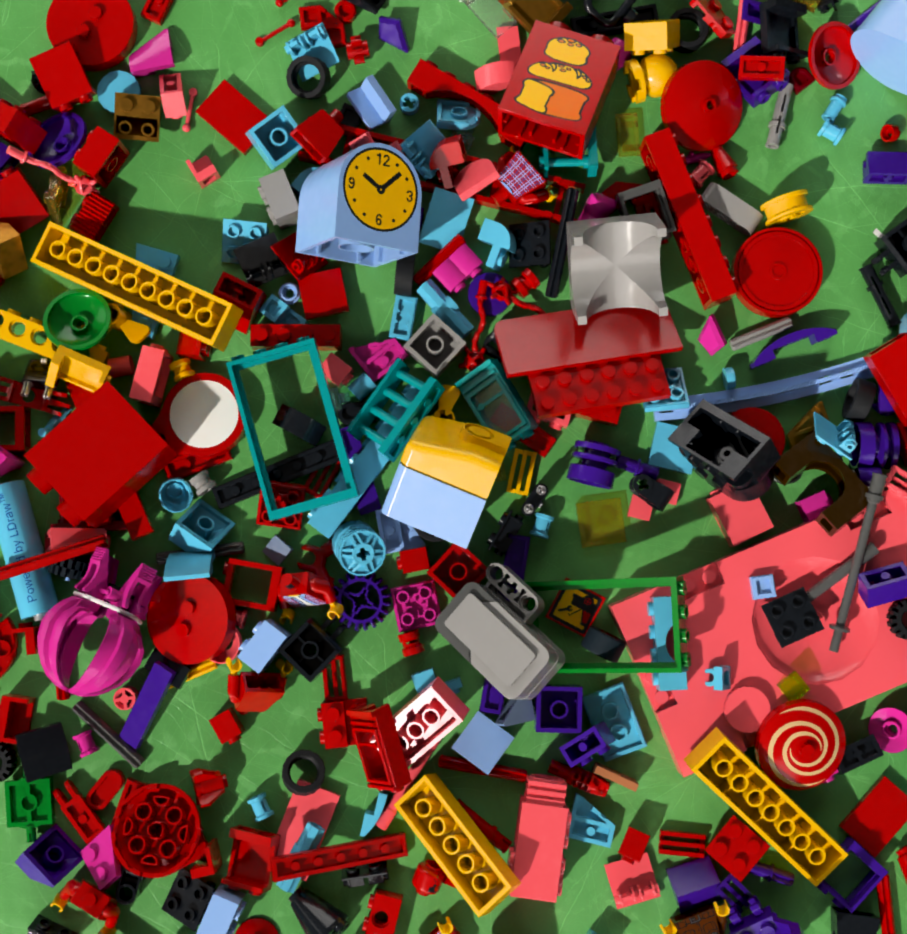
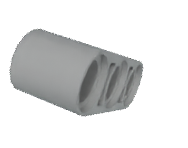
(731, 209)

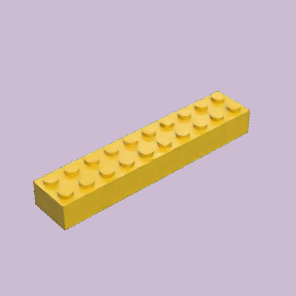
(137, 286)

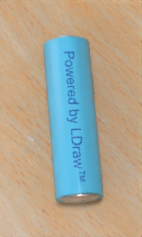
(21, 540)

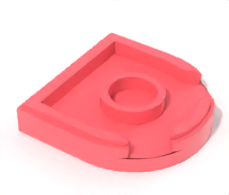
(475, 178)

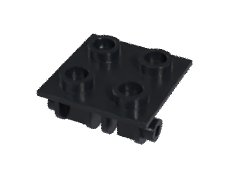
(532, 244)
(260, 261)
(792, 617)
(188, 899)

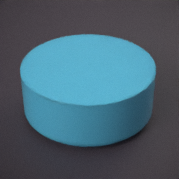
(728, 378)

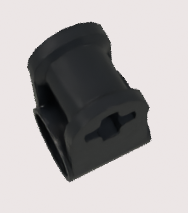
(653, 494)
(129, 880)

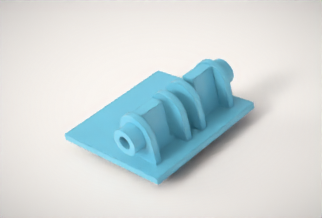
(312, 43)
(420, 146)
(239, 233)
(840, 437)

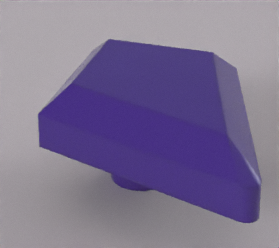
(393, 33)

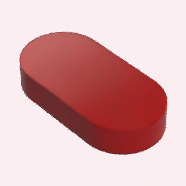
(105, 789)

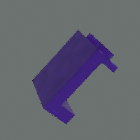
(753, 91)

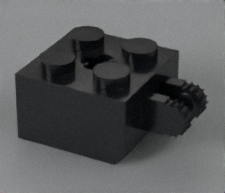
(894, 248)
(313, 634)

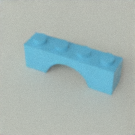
(661, 613)

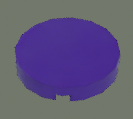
(492, 306)

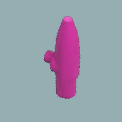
(694, 158)

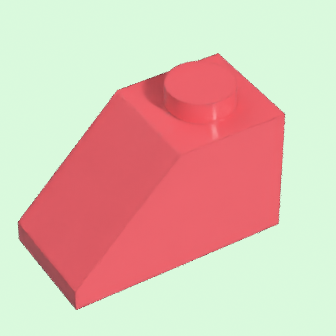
(172, 96)

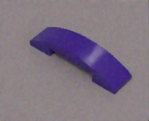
(814, 334)

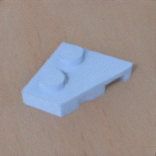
(397, 535)

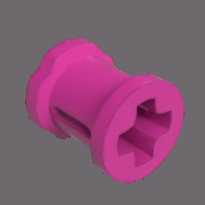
(86, 743)

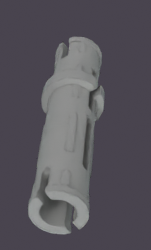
(778, 124)

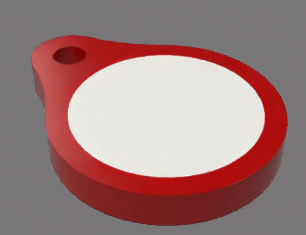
(201, 416)

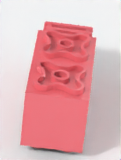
(540, 838)

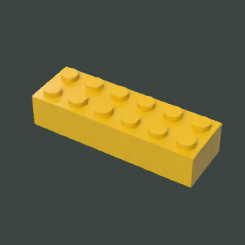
(457, 844)

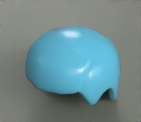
(175, 494)

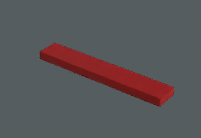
(338, 856)

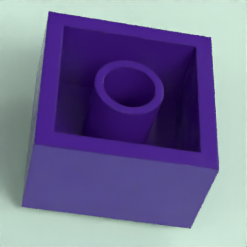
(559, 709)

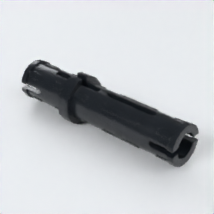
(869, 272)

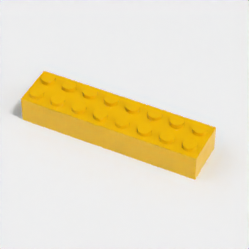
(765, 806)

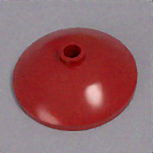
(832, 56)

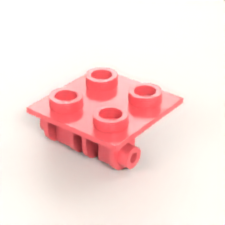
(632, 883)

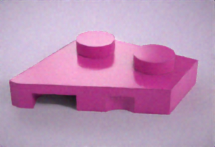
(378, 357)

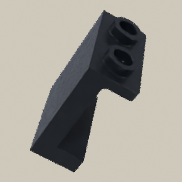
(780, 29)

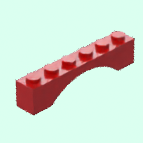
(433, 83)

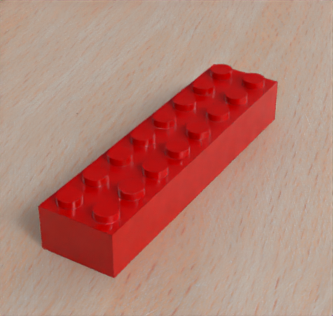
(694, 232)

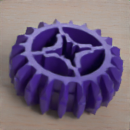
(352, 618)

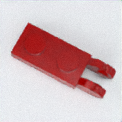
(79, 812)

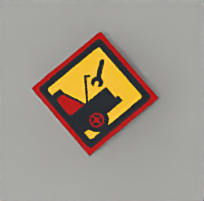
(575, 609)

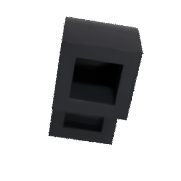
(299, 424)

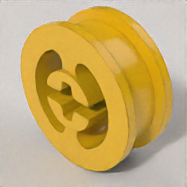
(786, 208)

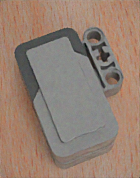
(501, 634)

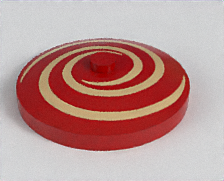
(800, 744)

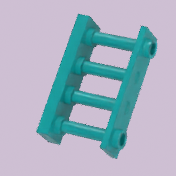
(589, 160)
(407, 424)

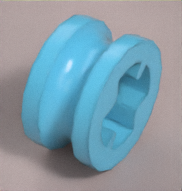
(412, 98)

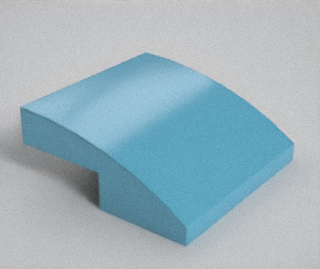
(188, 565)

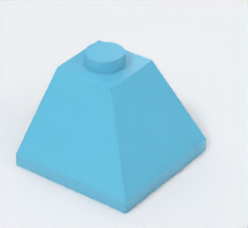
(200, 528)

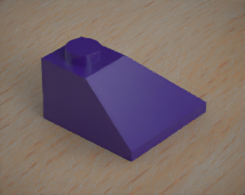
(50, 857)

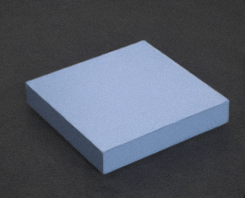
(482, 742)

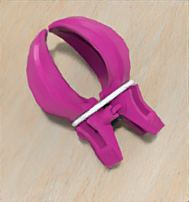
(71, 618)

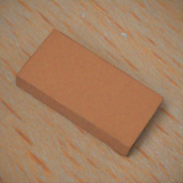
(615, 776)

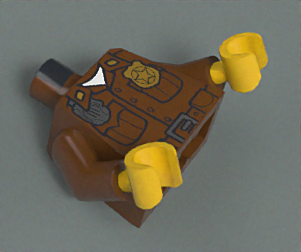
(700, 921)

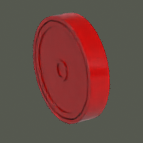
(99, 29)
(777, 272)
(191, 619)

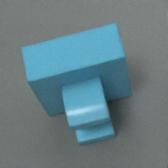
(721, 677)

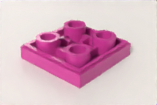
(415, 605)

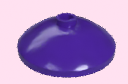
(64, 137)

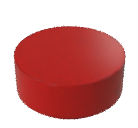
(345, 11)

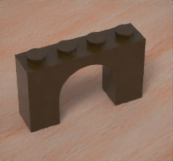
(814, 455)

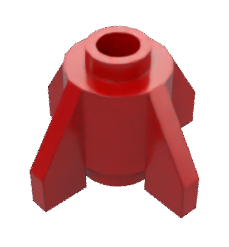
(208, 785)

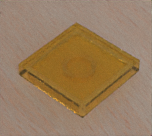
(600, 522)

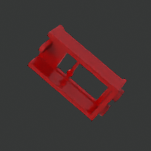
(386, 767)

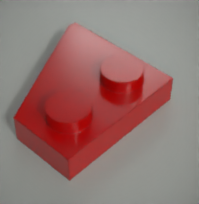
(715, 18)

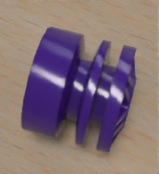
(876, 445)
(593, 464)

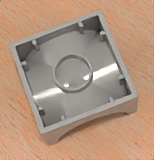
(615, 264)

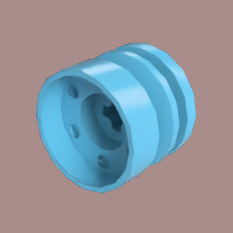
(347, 544)

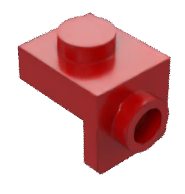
(30, 636)

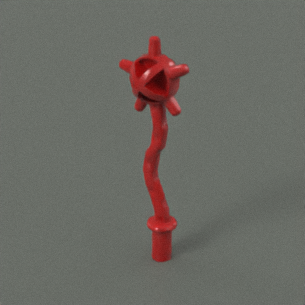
(504, 292)
(476, 358)

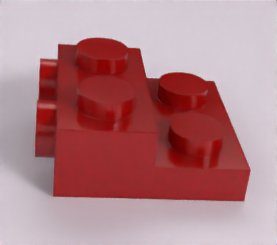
(336, 724)

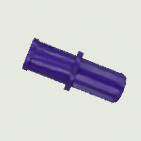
(637, 467)
(772, 873)

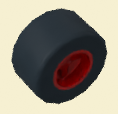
(603, 644)

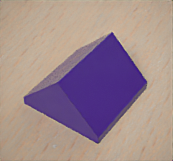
(694, 883)

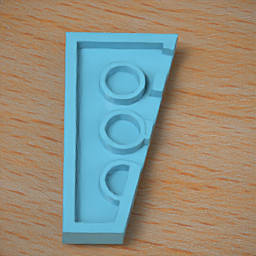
(162, 261)

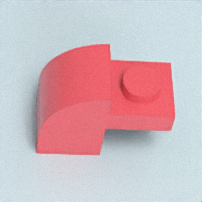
(494, 76)

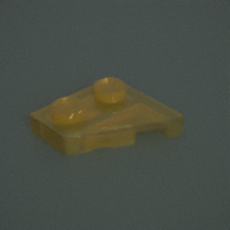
(56, 196)

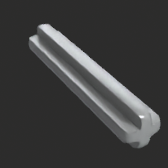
(760, 333)

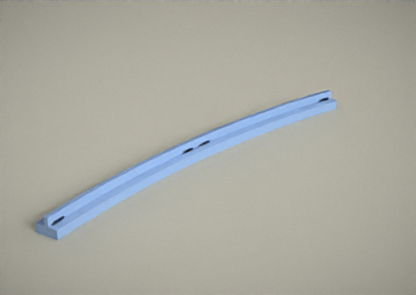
(775, 391)

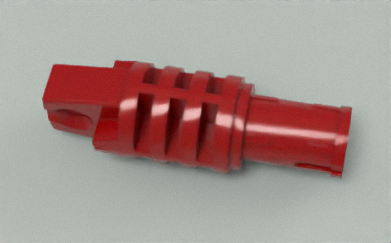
(580, 778)

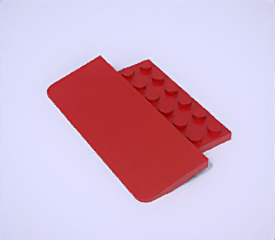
(589, 365)

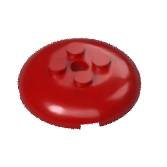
(135, 828)

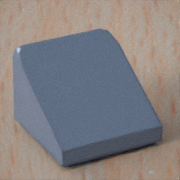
(277, 550)

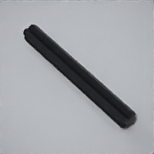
(561, 243)

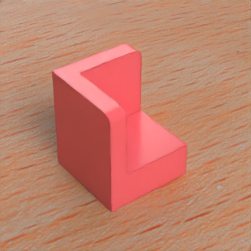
(203, 171)

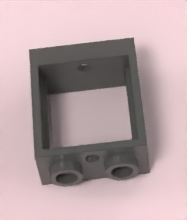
(651, 187)

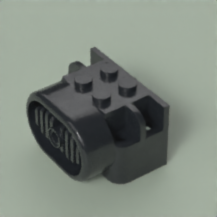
(727, 452)

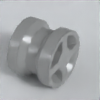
(202, 483)

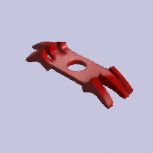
(39, 403)

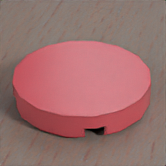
(746, 708)

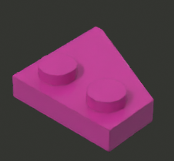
(102, 859)

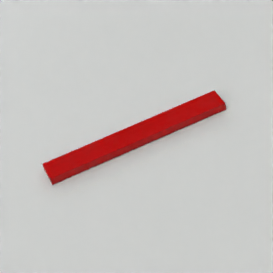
(132, 510)

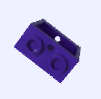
(864, 888)

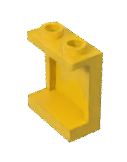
(77, 370)

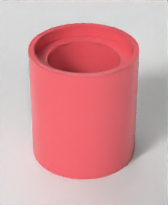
(121, 366)

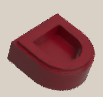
(801, 79)

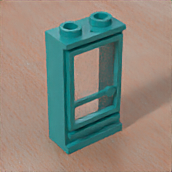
(497, 401)

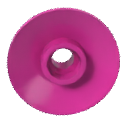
(880, 727)

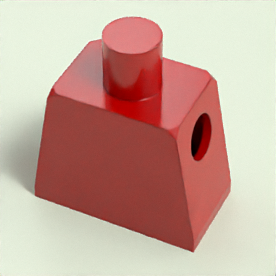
(319, 134)

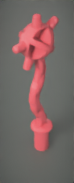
(83, 185)

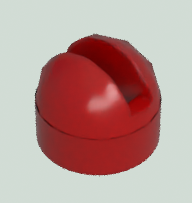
(890, 129)

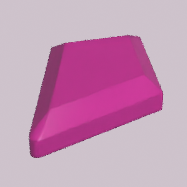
(711, 336)

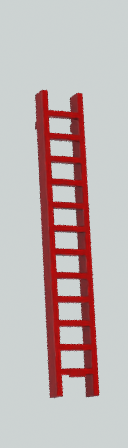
(555, 181)

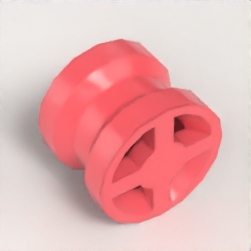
(121, 699)

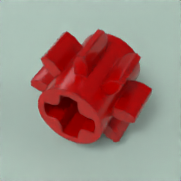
(357, 49)

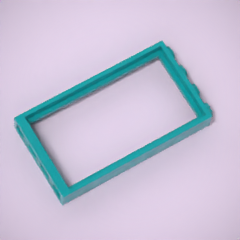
(260, 357)

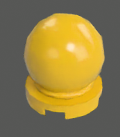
(648, 76)

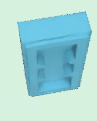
(403, 317)

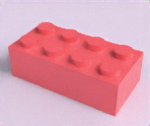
(427, 719)

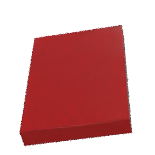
(231, 115)
(877, 816)

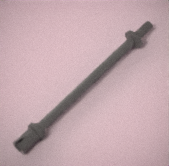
(874, 497)

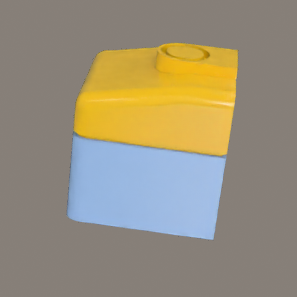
(446, 477)

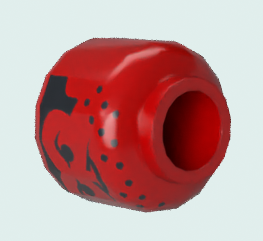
(428, 878)

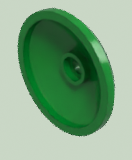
(71, 311)

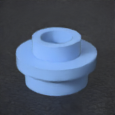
(286, 287)

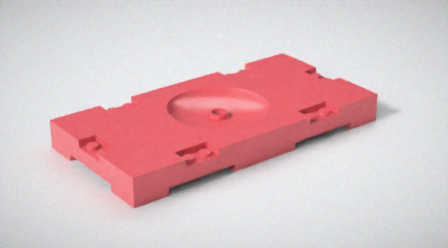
(735, 632)

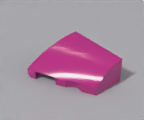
(152, 56)

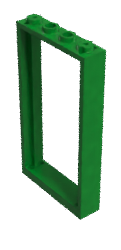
(679, 615)

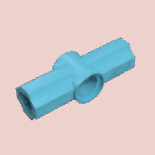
(445, 308)
(308, 840)

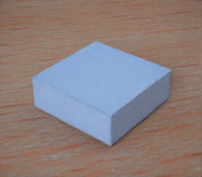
(762, 586)

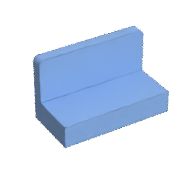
(372, 103)

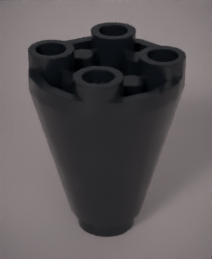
(316, 914)

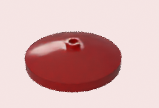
(702, 105)

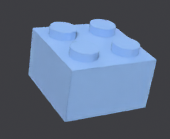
(264, 645)
(223, 909)

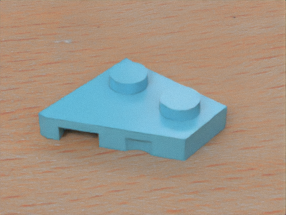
(590, 824)

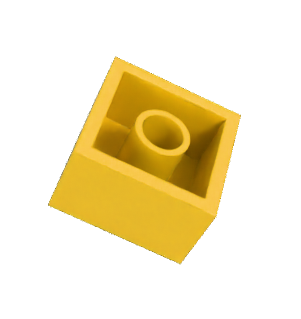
(651, 35)

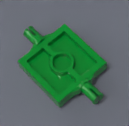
(29, 804)

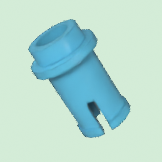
(837, 103)

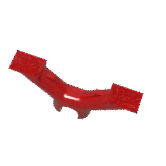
(318, 567)

